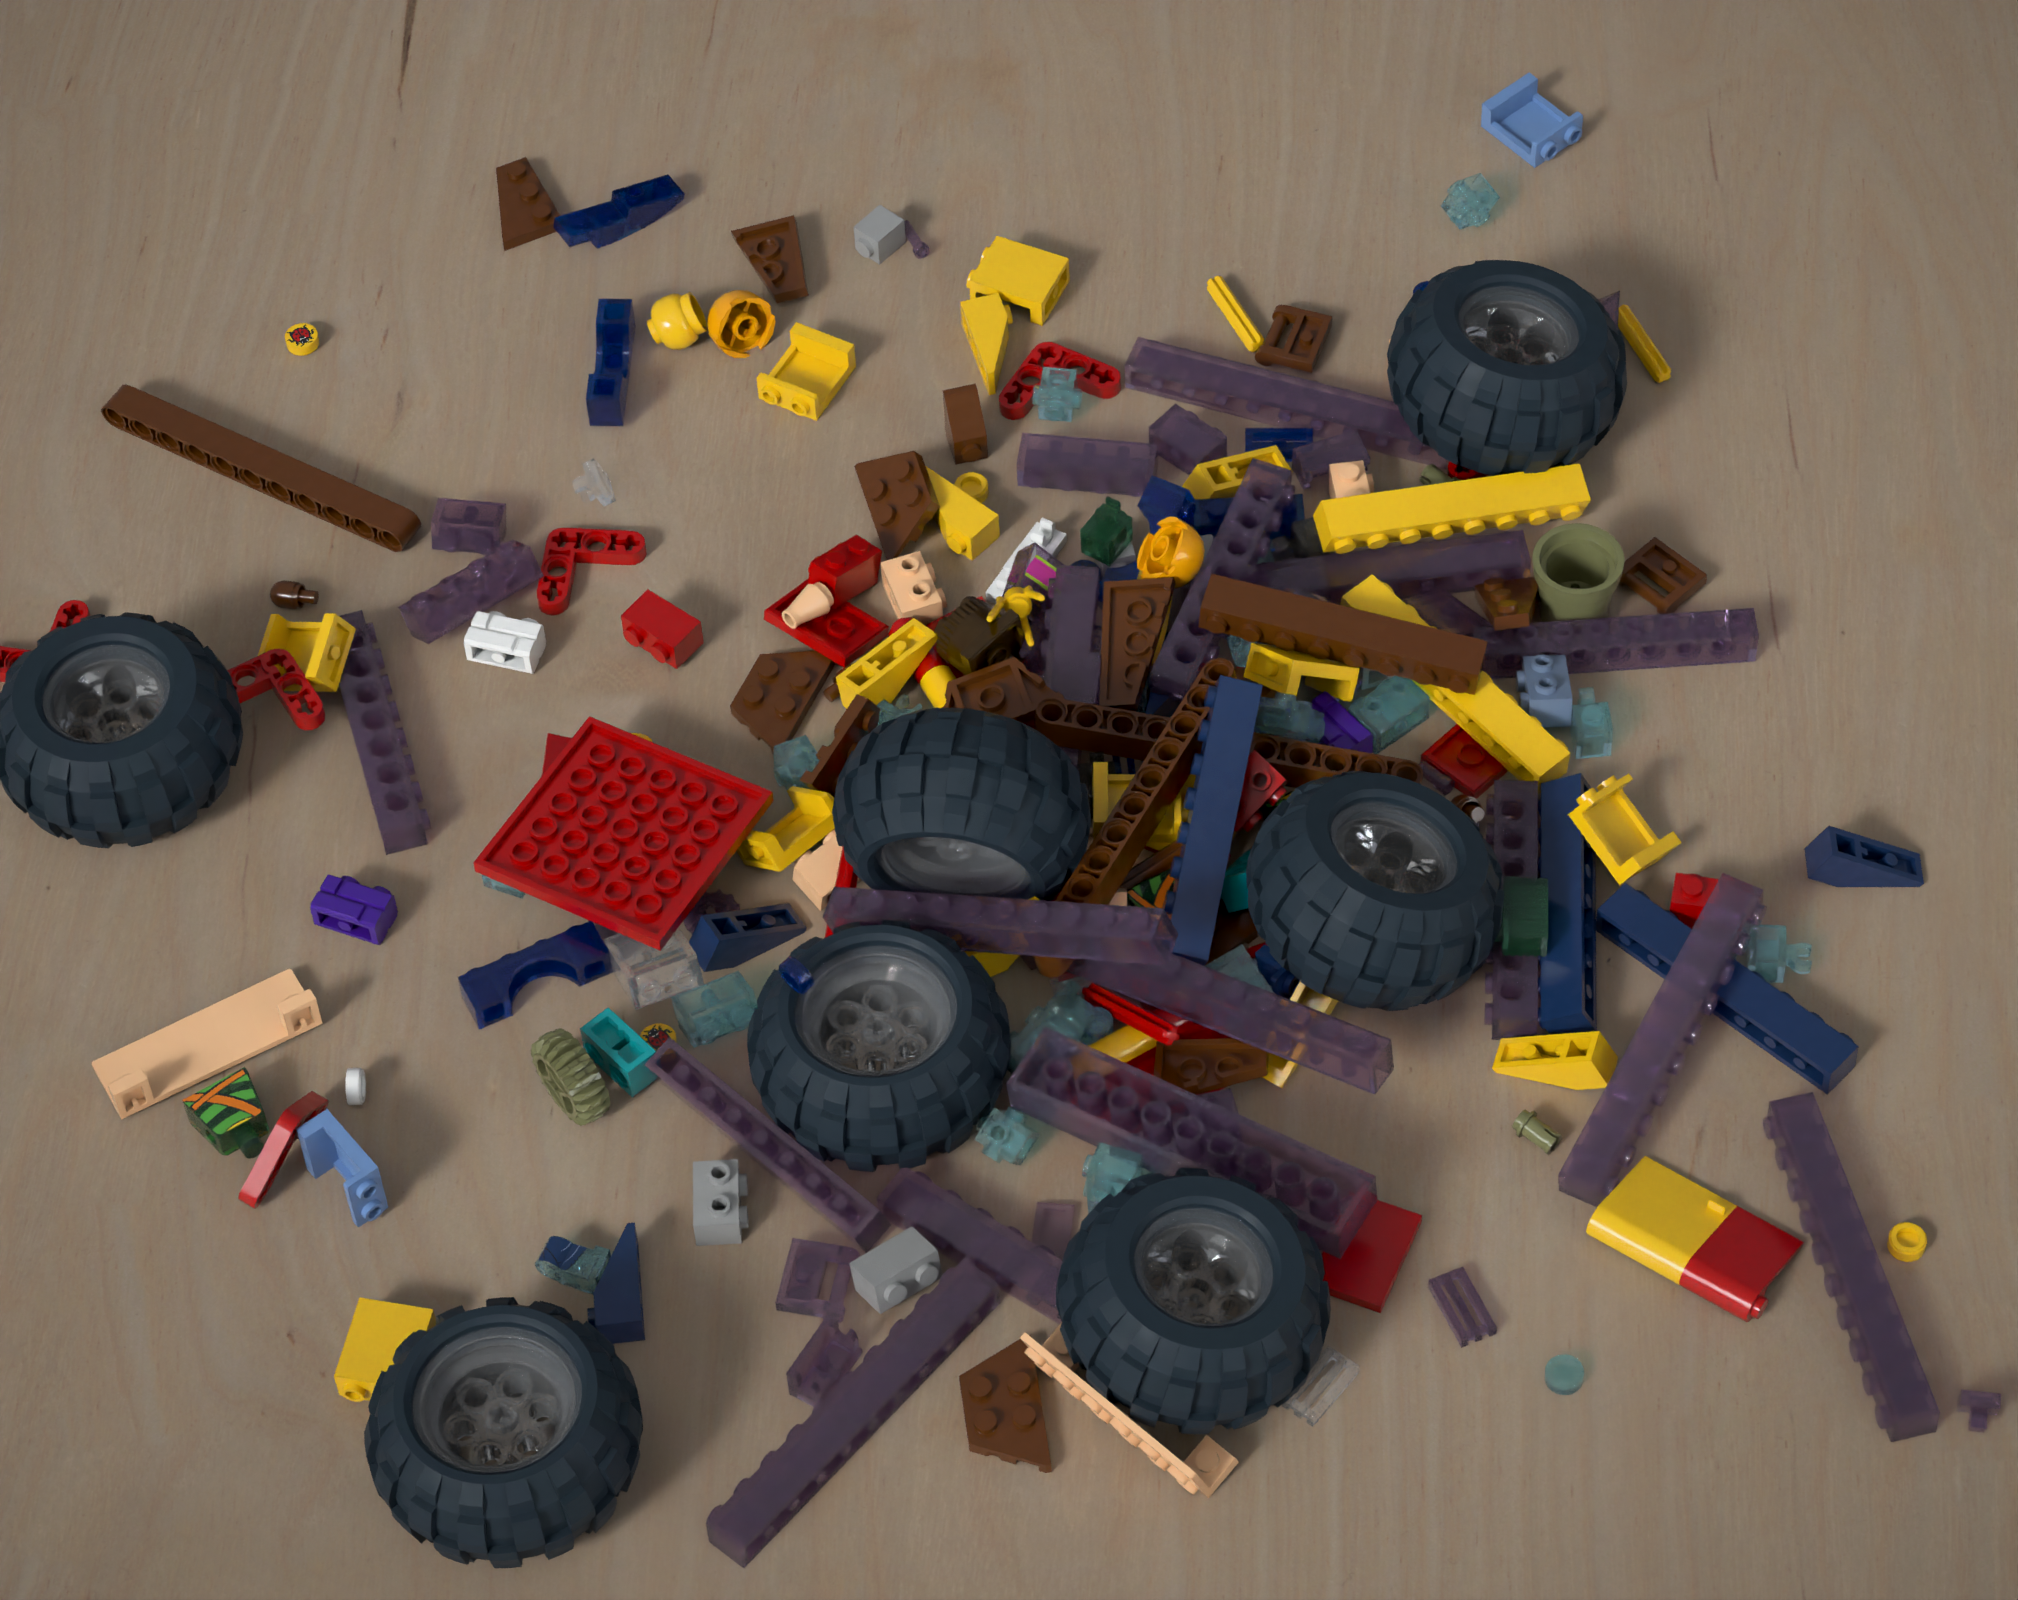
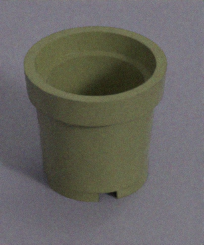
(1581, 559)

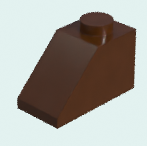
(965, 424)

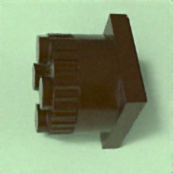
(973, 642)

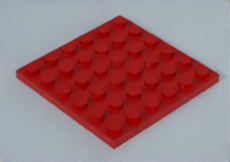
(624, 832)

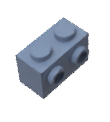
(1545, 689)

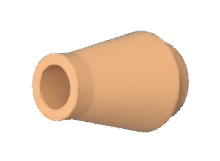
(808, 605)

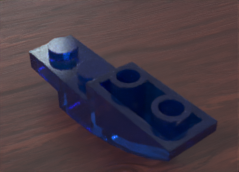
(625, 214)

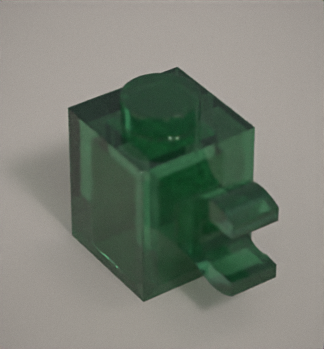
(1106, 532)

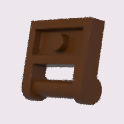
(1304, 340)
(1667, 570)

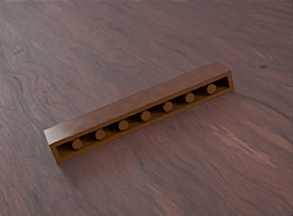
(1342, 634)

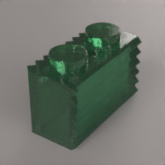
(1524, 917)

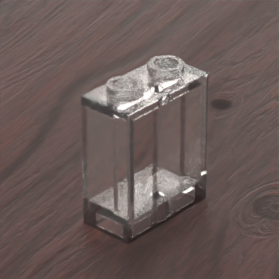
(648, 984)

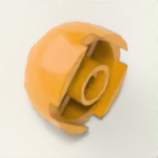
(740, 322)
(1172, 552)

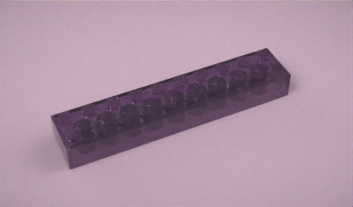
(1175, 1129)

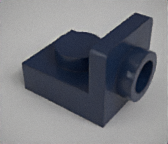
(1280, 979)

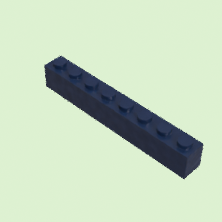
(1211, 814)
(1569, 863)
(1746, 1003)

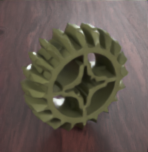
(570, 1076)

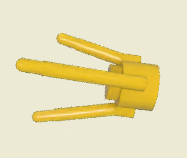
(1020, 602)

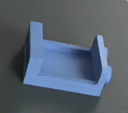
(1529, 122)
(329, 1145)

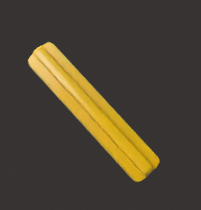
(1235, 313)
(1643, 345)

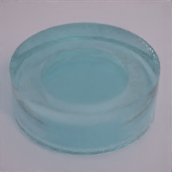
(1564, 1374)

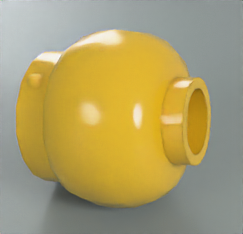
(677, 321)

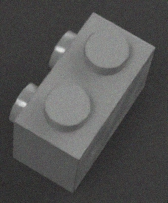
(717, 1202)
(896, 1269)

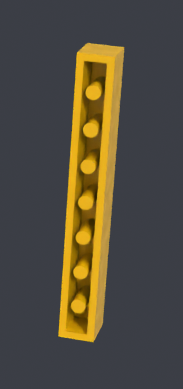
(1451, 508)
(1487, 716)

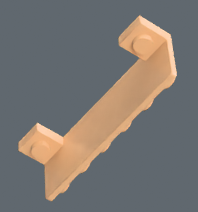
(207, 1043)
(1201, 1470)

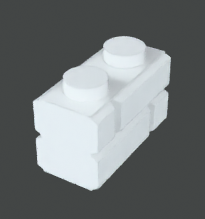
(505, 641)

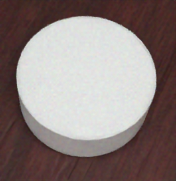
(355, 1086)

